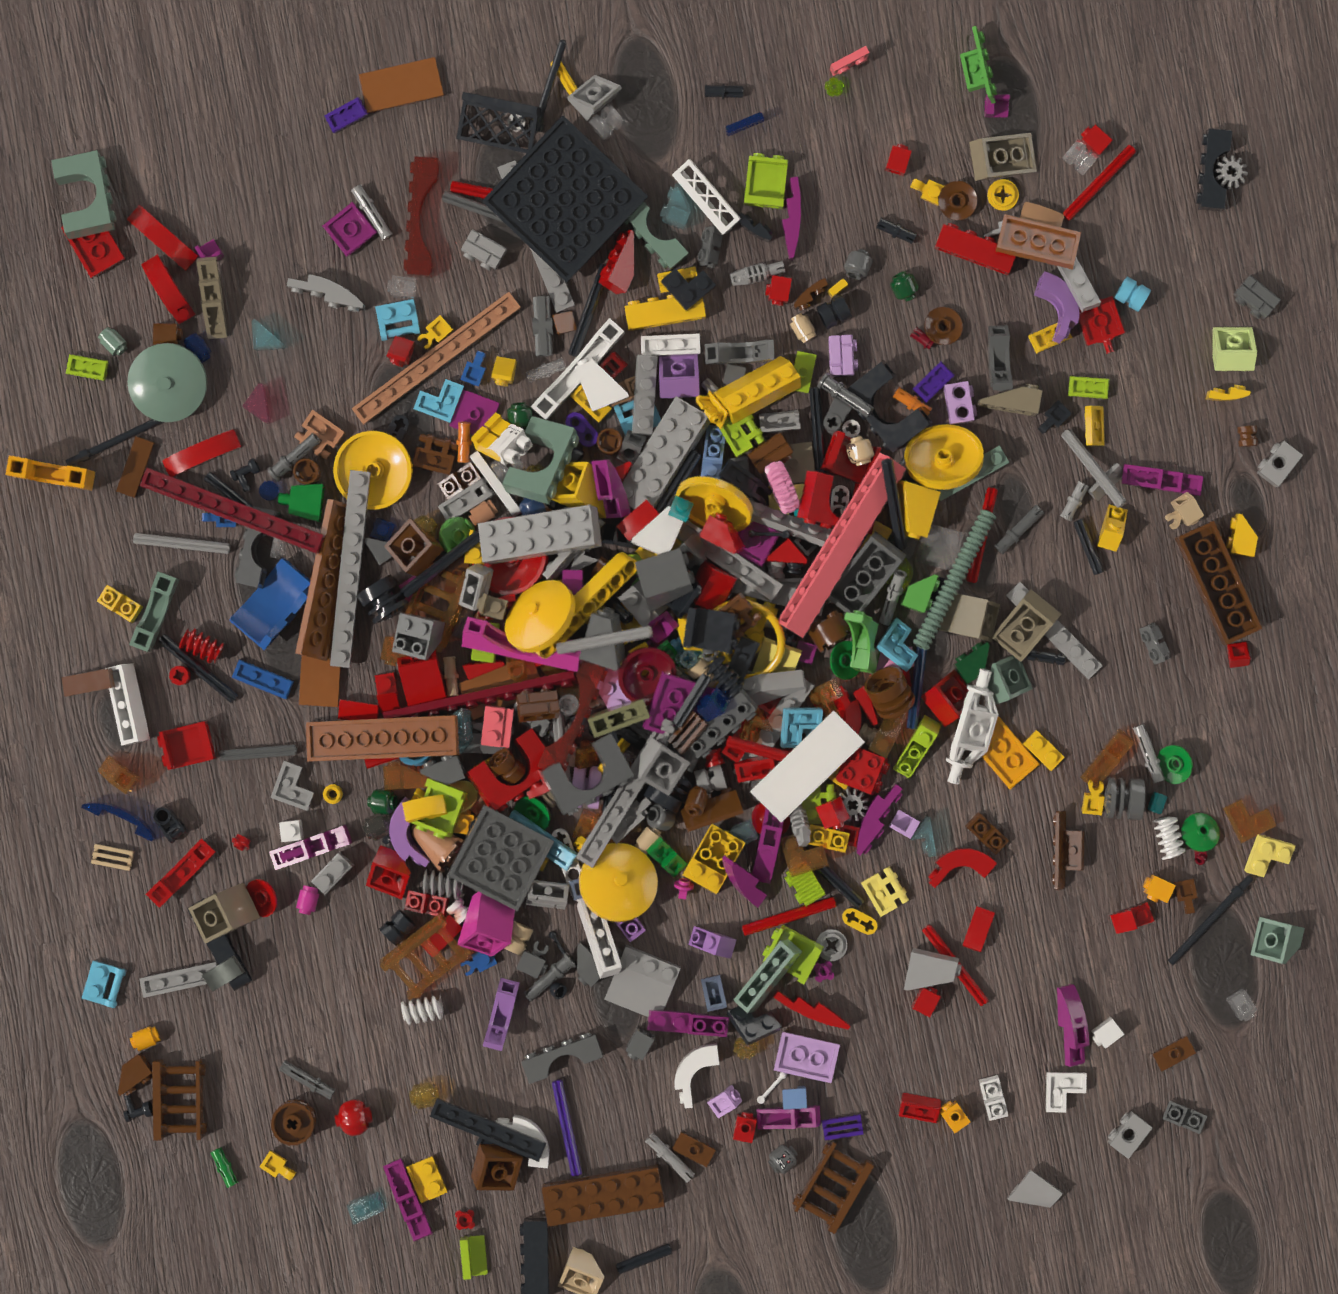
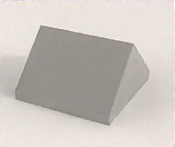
(593, 96)

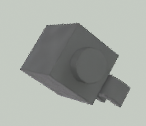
(532, 962)

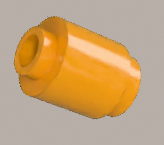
(145, 1038)

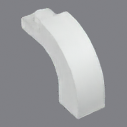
(696, 1059)
(529, 1128)

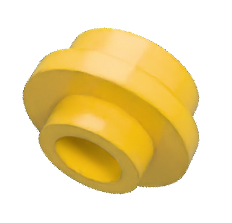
(326, 794)

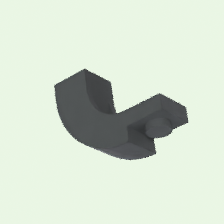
(739, 352)
(999, 358)

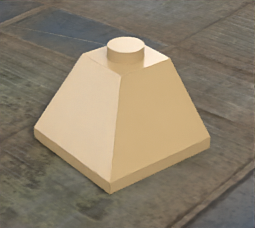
(581, 1273)

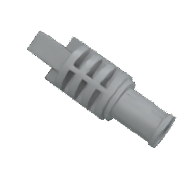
(756, 273)
(800, 826)

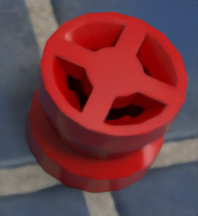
(183, 674)
(714, 758)

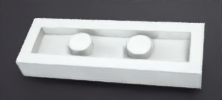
(670, 345)

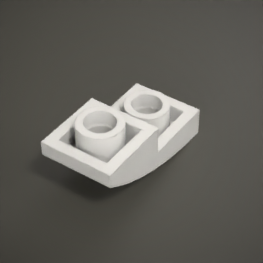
(993, 1097)

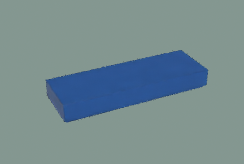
(262, 679)

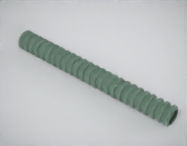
(954, 579)

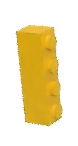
(661, 313)

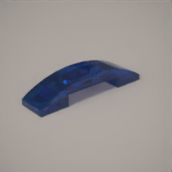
(142, 828)

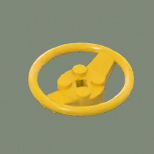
(757, 634)

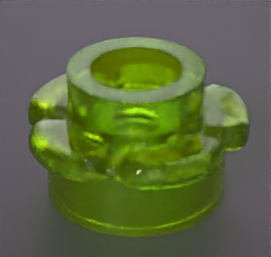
(834, 92)

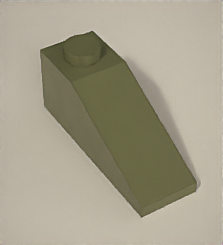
(618, 717)

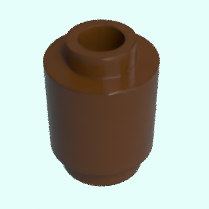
(696, 801)

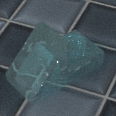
(925, 831)

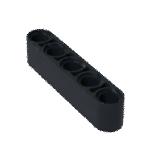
(223, 949)

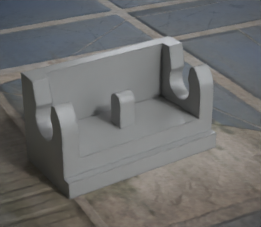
(779, 421)

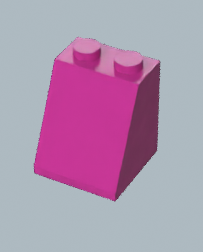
(487, 925)

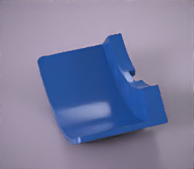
(274, 605)

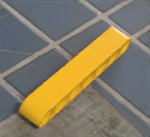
(595, 594)

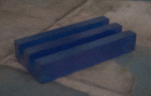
(744, 124)

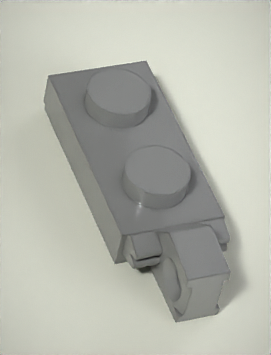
(632, 818)

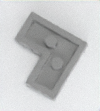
(287, 789)

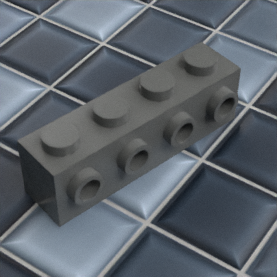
(738, 709)

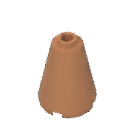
(440, 851)

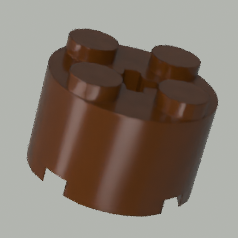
(830, 631)

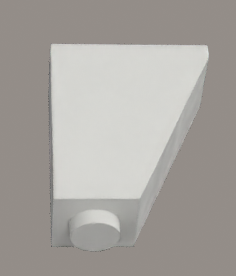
(598, 385)
(659, 533)

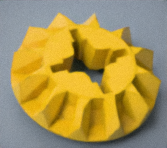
(1009, 188)

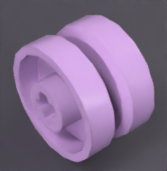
(583, 783)

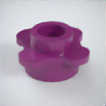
(822, 976)

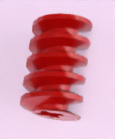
(201, 646)

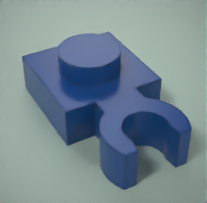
(479, 961)

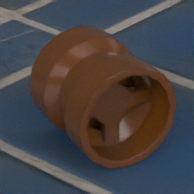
(1247, 436)

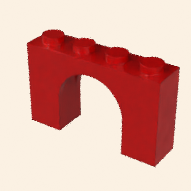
(815, 500)
(498, 794)

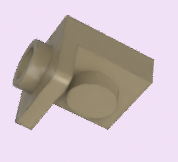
(492, 607)

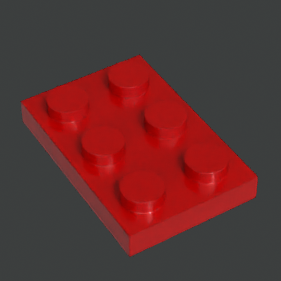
(97, 252)

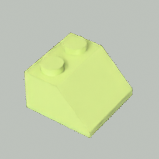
(1234, 349)

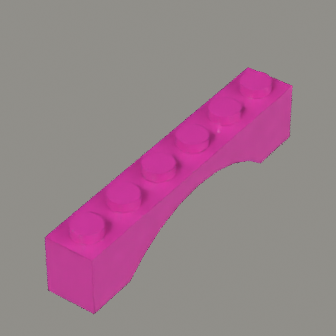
(485, 637)

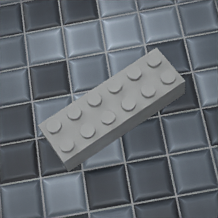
(665, 453)
(539, 534)

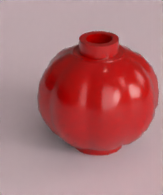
(353, 1117)

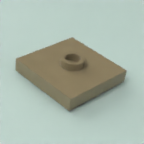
(801, 462)

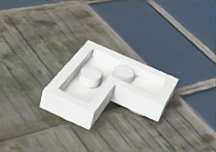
(1060, 1084)

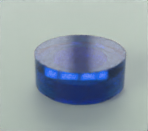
(269, 490)

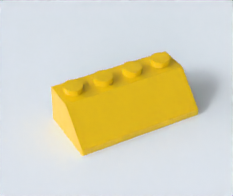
(758, 388)

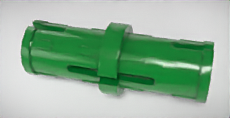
(224, 1167)

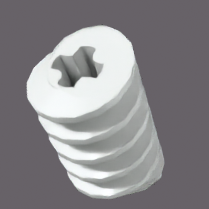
(1169, 837)
(422, 1010)

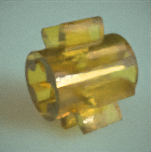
(743, 1050)

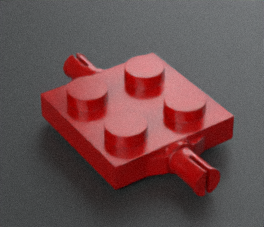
(1101, 324)

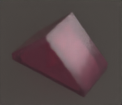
(258, 404)

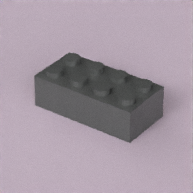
(866, 574)

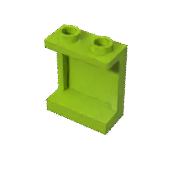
(766, 181)
(454, 799)
(810, 952)

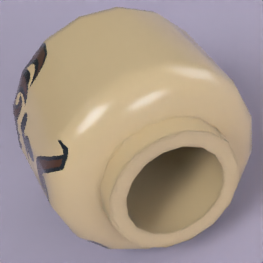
(860, 451)

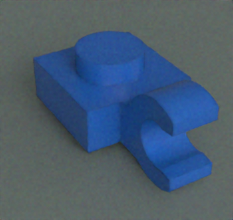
(473, 371)
(220, 522)

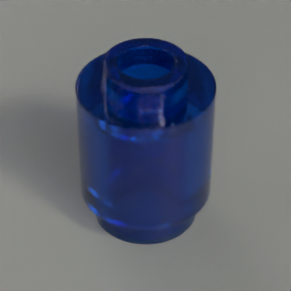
(198, 347)

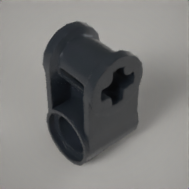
(169, 825)

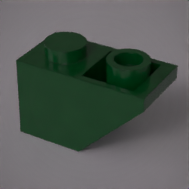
(970, 664)

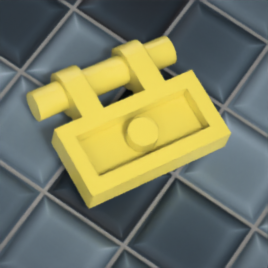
(880, 895)

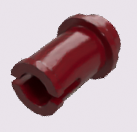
(922, 339)

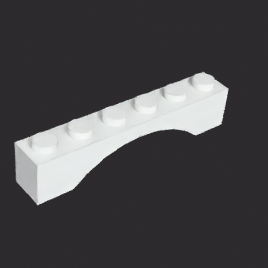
(568, 381)

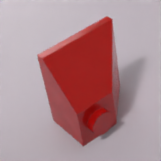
(722, 533)
(388, 873)

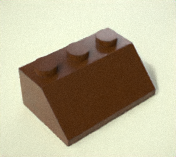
(716, 809)

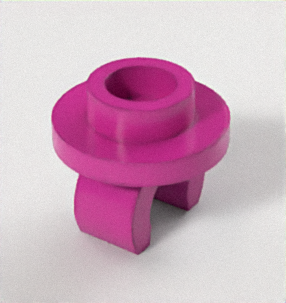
(683, 885)

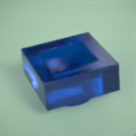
(382, 530)

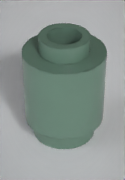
(112, 341)

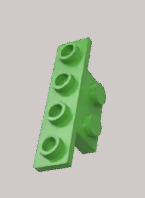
(975, 67)

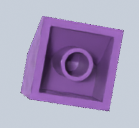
(679, 376)

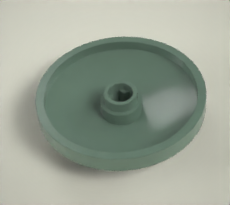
(167, 382)

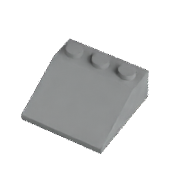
(642, 982)

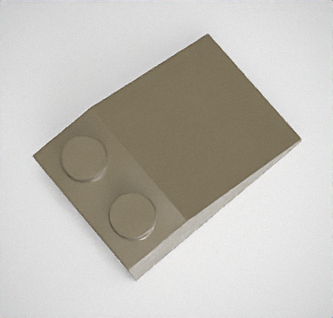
(1002, 156)
(1019, 401)
(1026, 625)

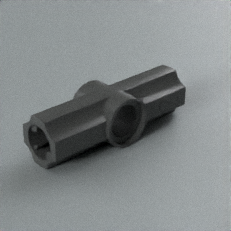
(542, 326)

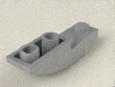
(334, 293)

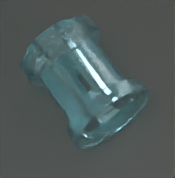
(684, 653)

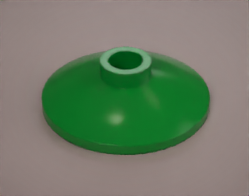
(841, 668)
(1173, 773)
(534, 810)
(1194, 838)

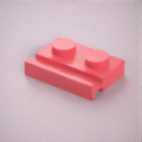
(844, 64)
(497, 726)

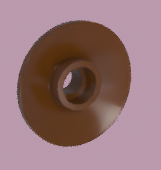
(964, 193)
(949, 319)

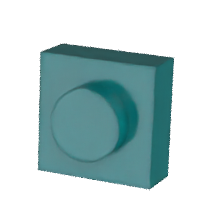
(680, 508)

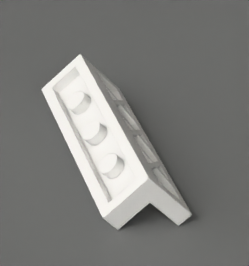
(702, 200)

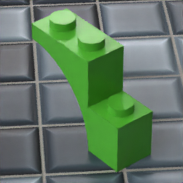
(863, 633)

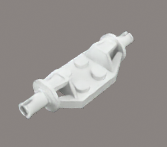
(974, 727)

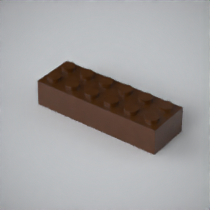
(1218, 583)
(603, 1195)

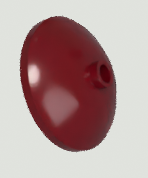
(630, 676)

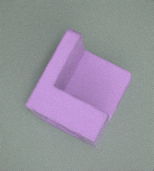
(904, 824)

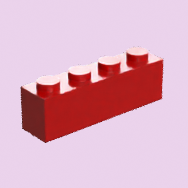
(973, 248)

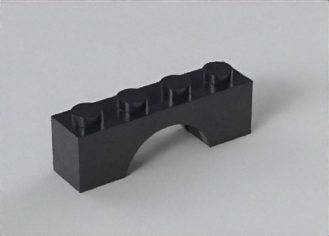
(1211, 194)

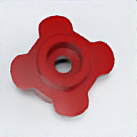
(241, 842)
(465, 1224)

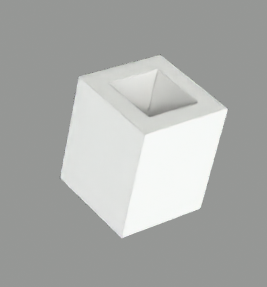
(291, 830)
(1106, 1033)

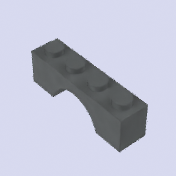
(250, 569)
(586, 1049)

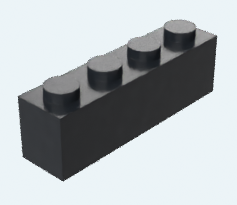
(535, 1256)

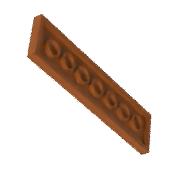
(322, 594)
(382, 738)

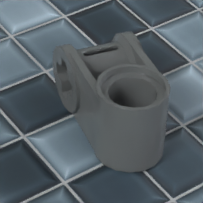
(838, 411)

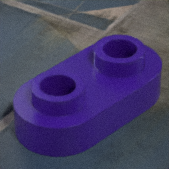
(582, 429)

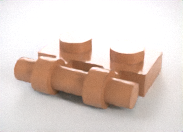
(324, 430)

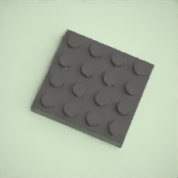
(500, 858)

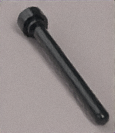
(549, 84)

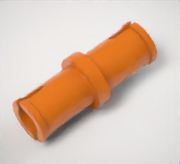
(911, 401)
(463, 442)

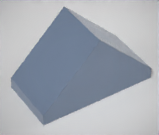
(713, 993)

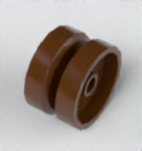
(293, 1110)

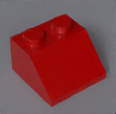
(947, 697)

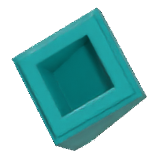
(1157, 802)

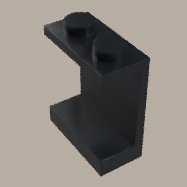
(711, 630)

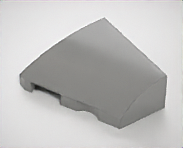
(1035, 1191)

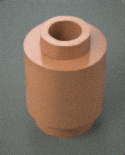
(483, 512)

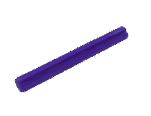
(566, 1127)

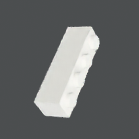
(128, 705)
(600, 941)

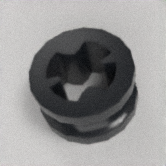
(794, 568)

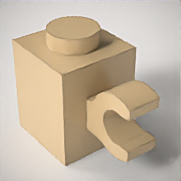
(1186, 510)

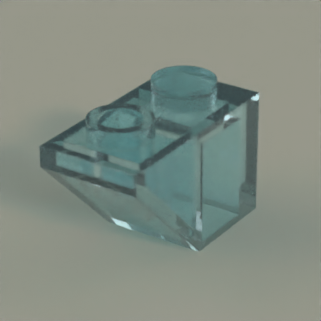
(677, 210)
(465, 732)

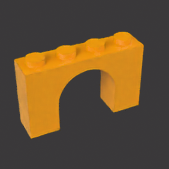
(50, 473)

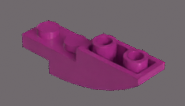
(870, 825)
(767, 848)
(1073, 1019)
(688, 1023)

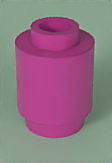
(307, 900)

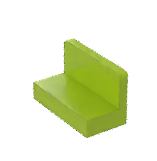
(473, 1256)

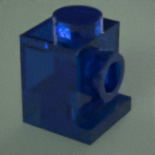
(713, 705)

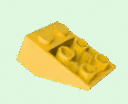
(706, 864)

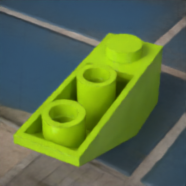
(917, 746)

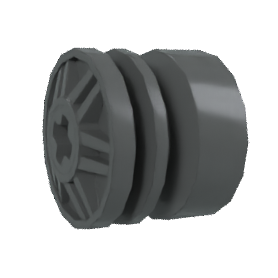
(1125, 798)

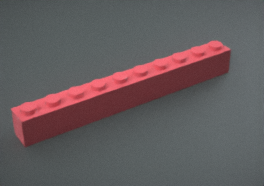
(838, 549)

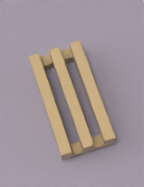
(96, 854)

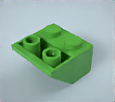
(918, 594)

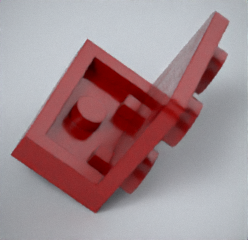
(863, 771)

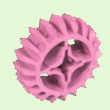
(782, 487)

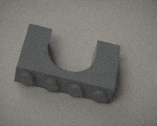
(615, 772)

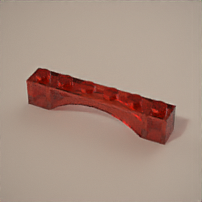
(425, 175)
(588, 677)

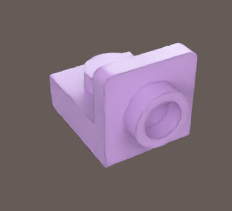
(725, 1101)

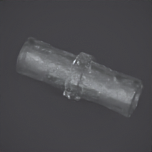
(545, 370)

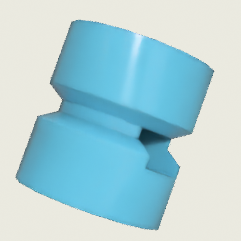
(1132, 294)

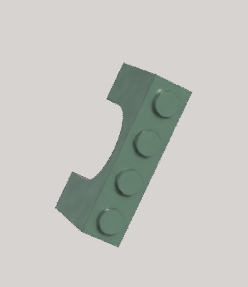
(98, 215)
(543, 484)

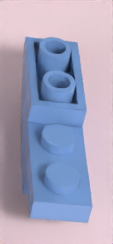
(713, 452)

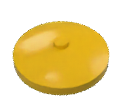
(381, 456)
(944, 456)
(715, 496)
(540, 616)
(619, 883)

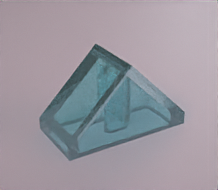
(264, 339)
(365, 1207)

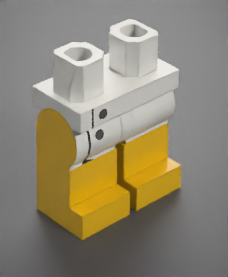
(501, 440)

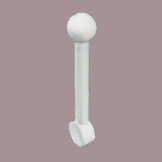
(761, 1099)

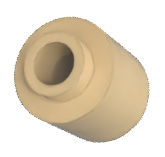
(803, 327)
(647, 838)

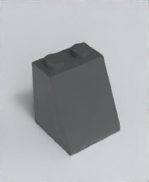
(664, 577)
(609, 656)

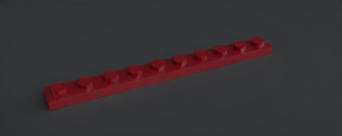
(232, 510)
(487, 696)

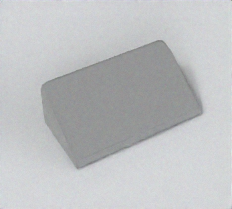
(1114, 473)

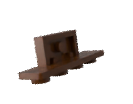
(1068, 850)

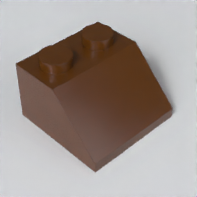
(413, 548)
(495, 1168)

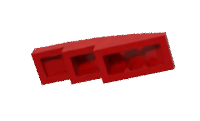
(755, 767)
(818, 1012)

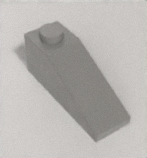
(771, 686)

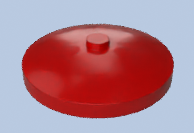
(516, 575)

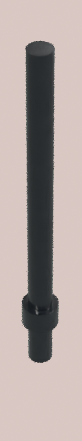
(85, 455)
(1236, 891)

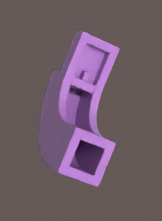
(1059, 295)
(402, 839)
(501, 1014)

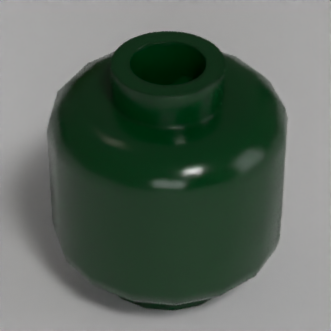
(904, 286)
(519, 414)
(382, 801)

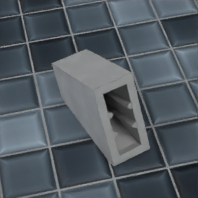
(930, 969)

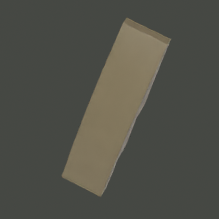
(212, 297)

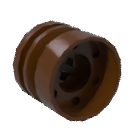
(889, 692)

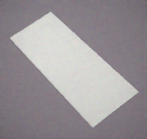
(807, 766)

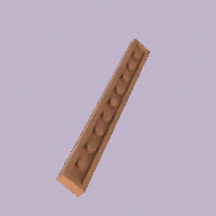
(436, 358)

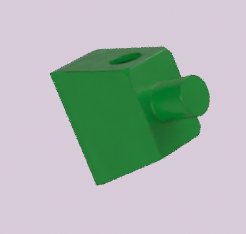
(304, 501)

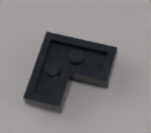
(687, 293)
(752, 1028)

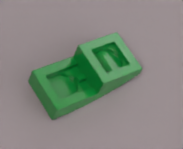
(666, 857)

